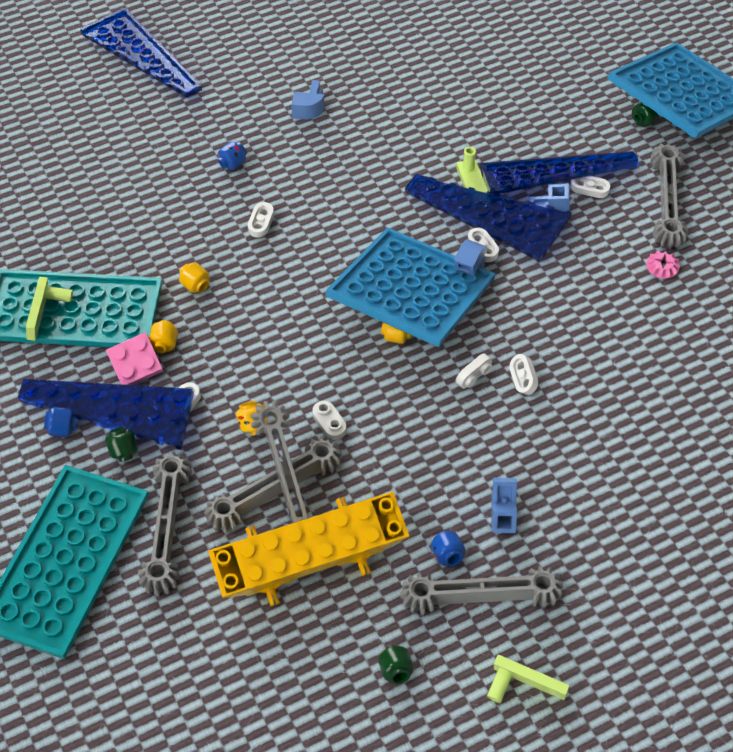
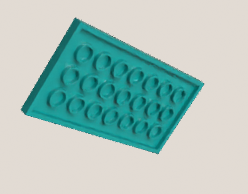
(101, 312)
(66, 559)

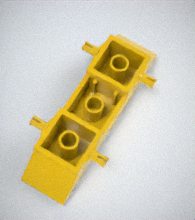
(308, 546)

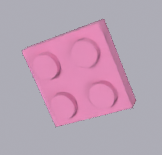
(134, 360)

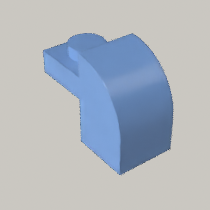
(309, 104)
(557, 197)
(470, 257)
(504, 505)

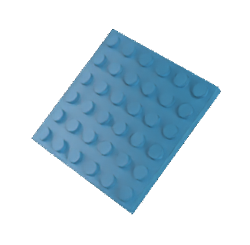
(679, 88)
(410, 286)

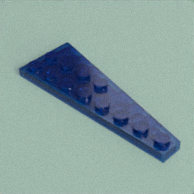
(133, 43)
(528, 173)
(513, 222)
(146, 410)

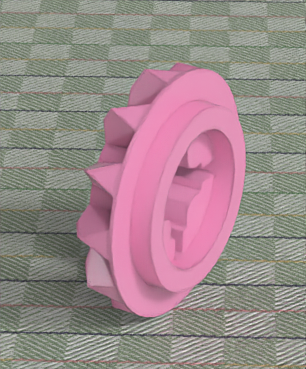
(655, 268)

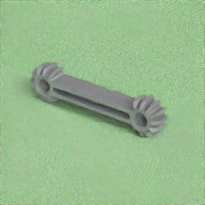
(668, 230)
(285, 468)
(269, 485)
(165, 524)
(481, 590)

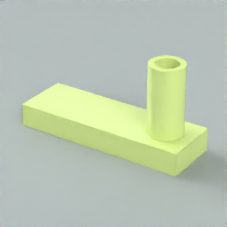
(469, 171)
(42, 293)
(509, 669)

